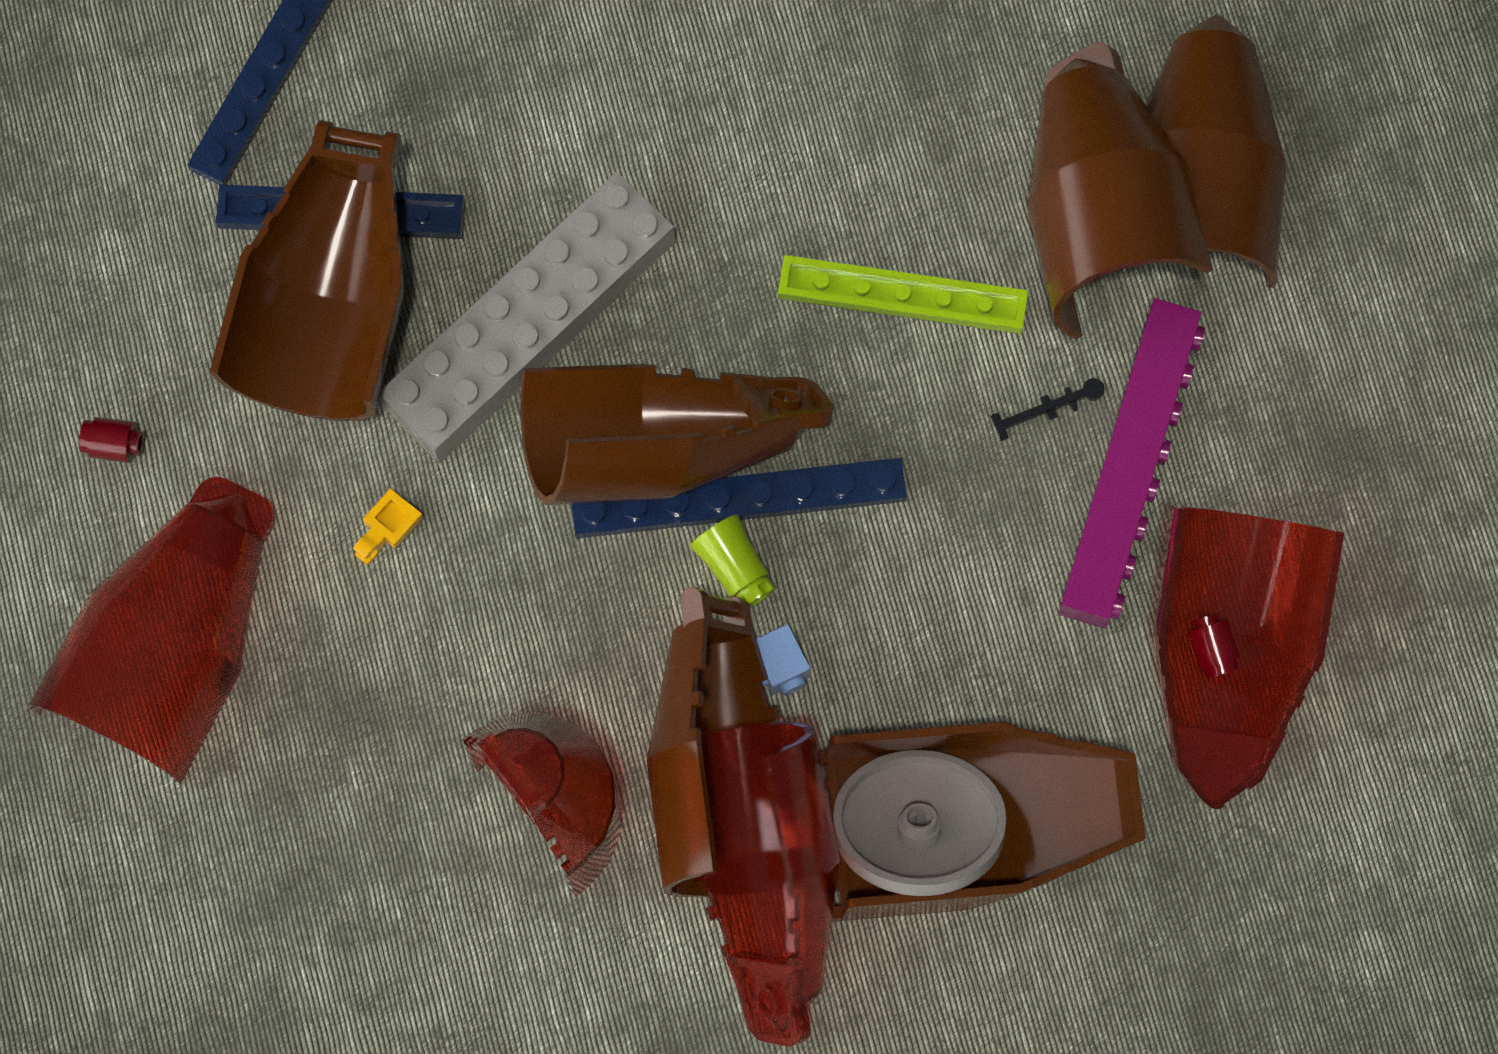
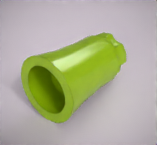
(734, 561)

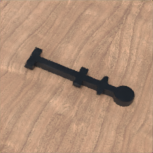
(1092, 390)

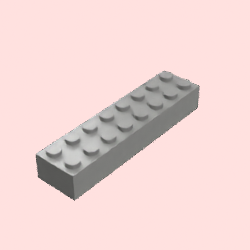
(527, 317)

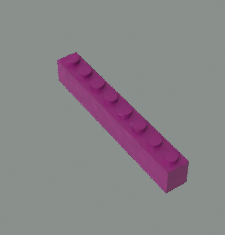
(1130, 464)

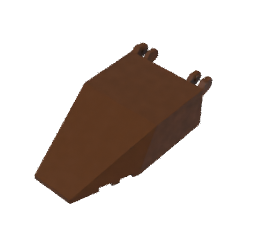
(1060, 799)

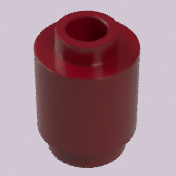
(110, 439)
(1214, 645)

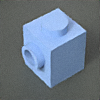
(783, 661)

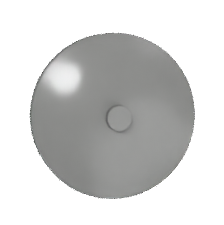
(919, 822)

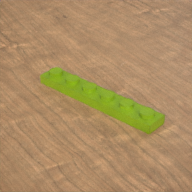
(902, 294)

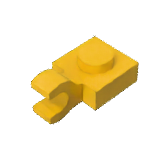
(388, 522)

